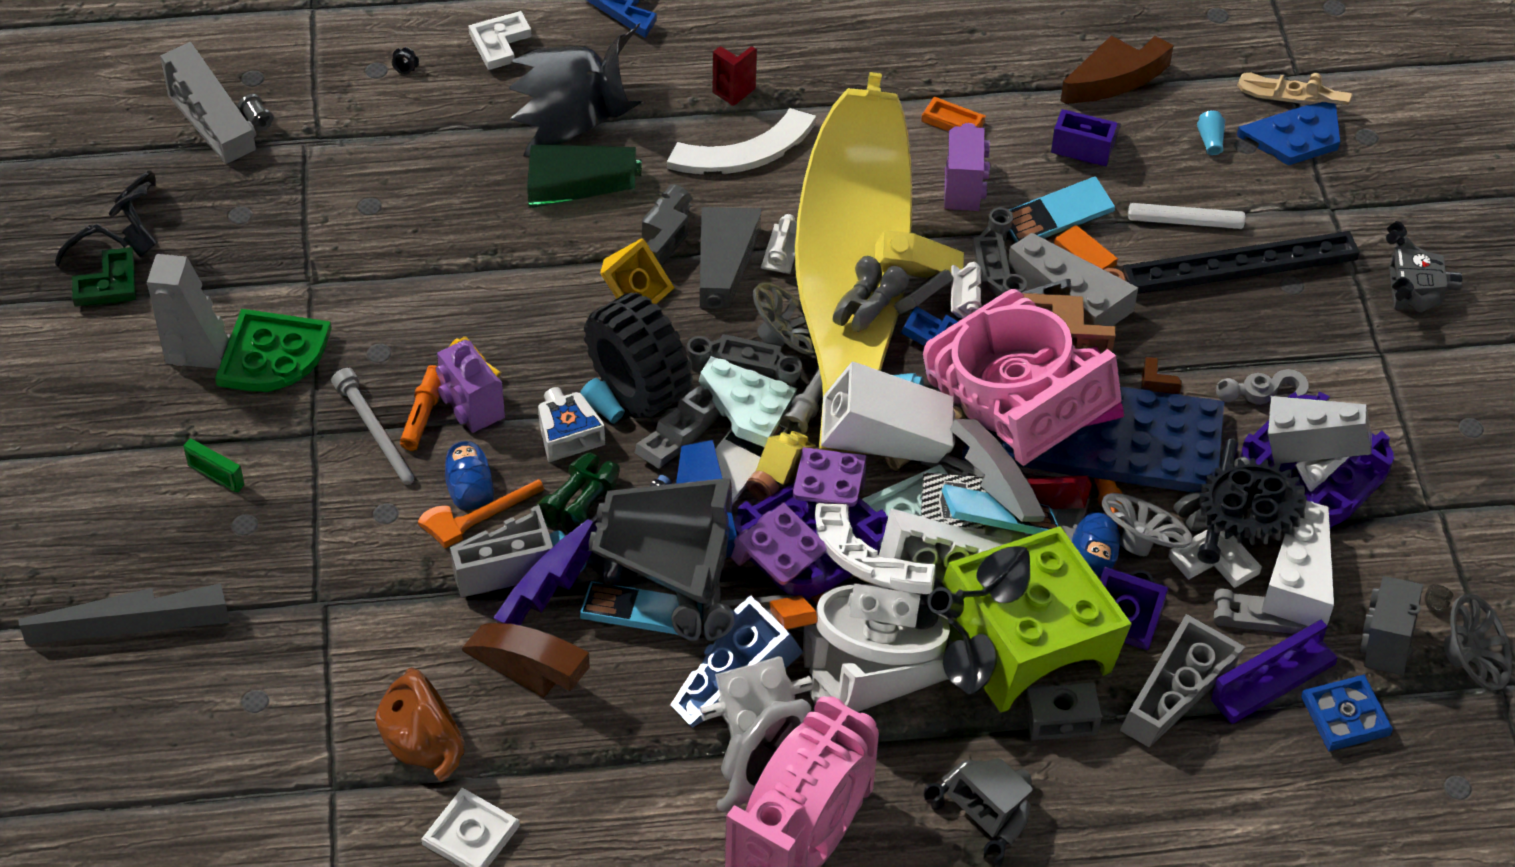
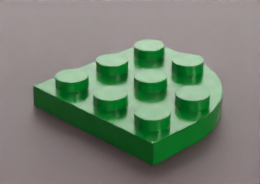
(271, 351)

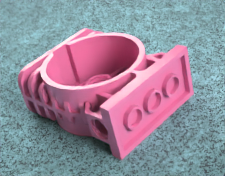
(1022, 374)
(806, 791)

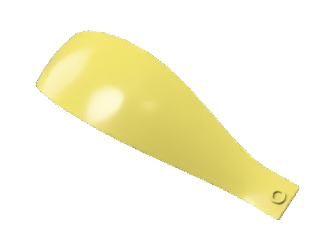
(849, 196)

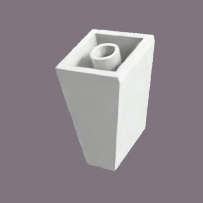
(886, 416)

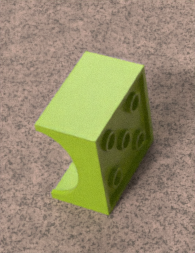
(1055, 622)

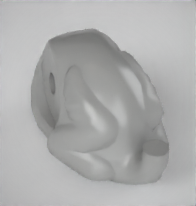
(753, 749)

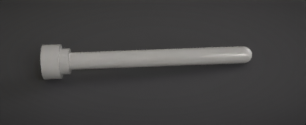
(347, 383)

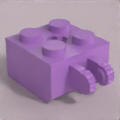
(966, 168)
(469, 386)

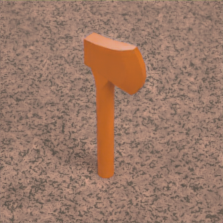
(449, 530)

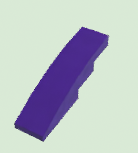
(556, 568)

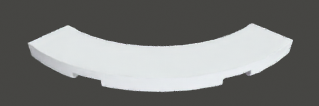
(745, 155)
(862, 560)

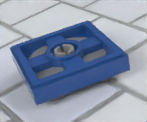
(1346, 713)

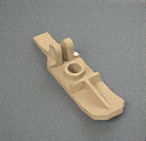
(1291, 91)

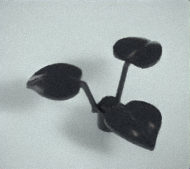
(135, 234)
(974, 660)

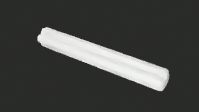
(1186, 216)

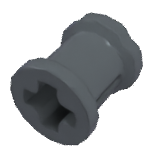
(252, 108)

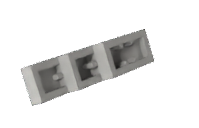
(679, 428)
(1002, 475)

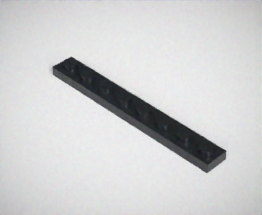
(1242, 262)

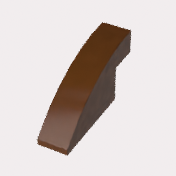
(1116, 70)
(528, 656)

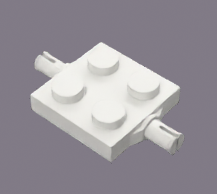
(750, 690)

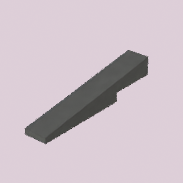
(128, 614)

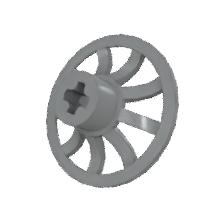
(1138, 535)

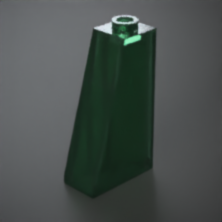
(579, 172)

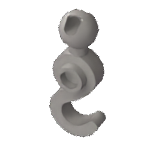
(1260, 387)

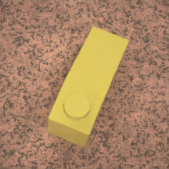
(915, 254)

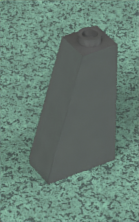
(726, 248)

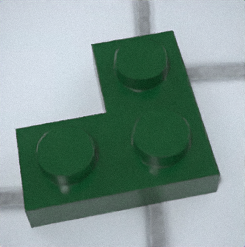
(112, 285)

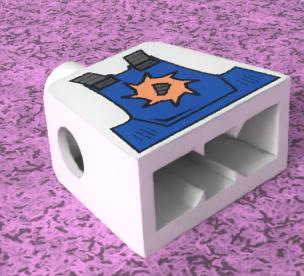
(568, 425)

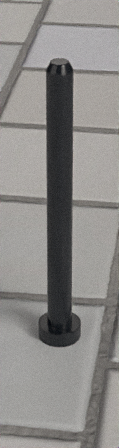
(1209, 551)

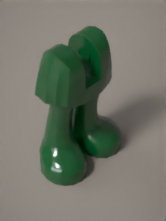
(581, 476)

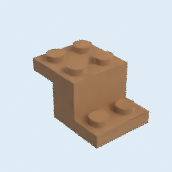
(1071, 311)

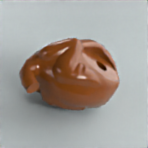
(419, 725)

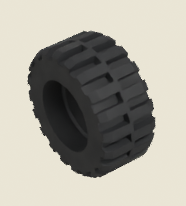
(638, 354)

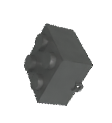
(1391, 625)

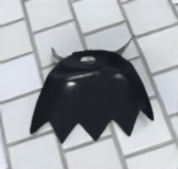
(565, 95)

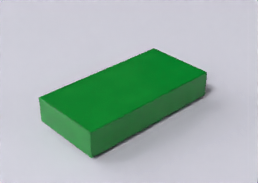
(214, 465)

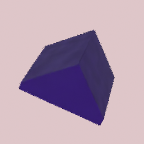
(1139, 601)

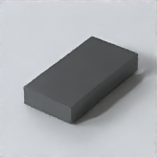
(923, 291)

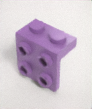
(830, 477)
(779, 544)

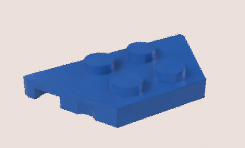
(1296, 133)

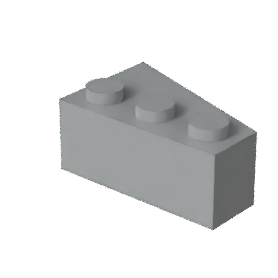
(1317, 429)
(502, 556)

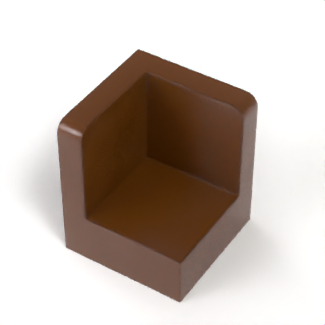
(1157, 382)

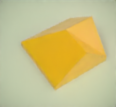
(636, 271)

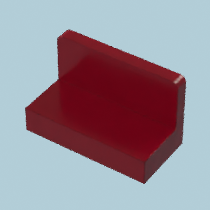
(734, 75)
(1061, 492)

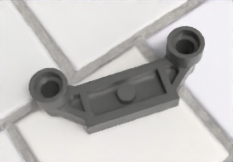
(992, 257)
(745, 353)

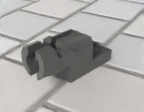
(667, 222)

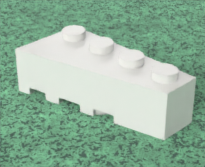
(930, 541)
(1303, 571)

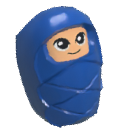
(468, 476)
(1097, 541)

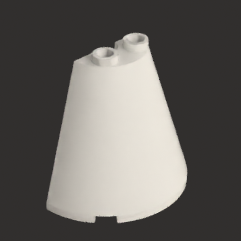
(860, 681)

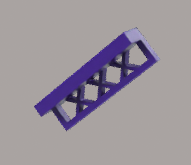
(1273, 673)

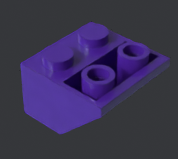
(1084, 137)

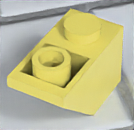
(783, 456)

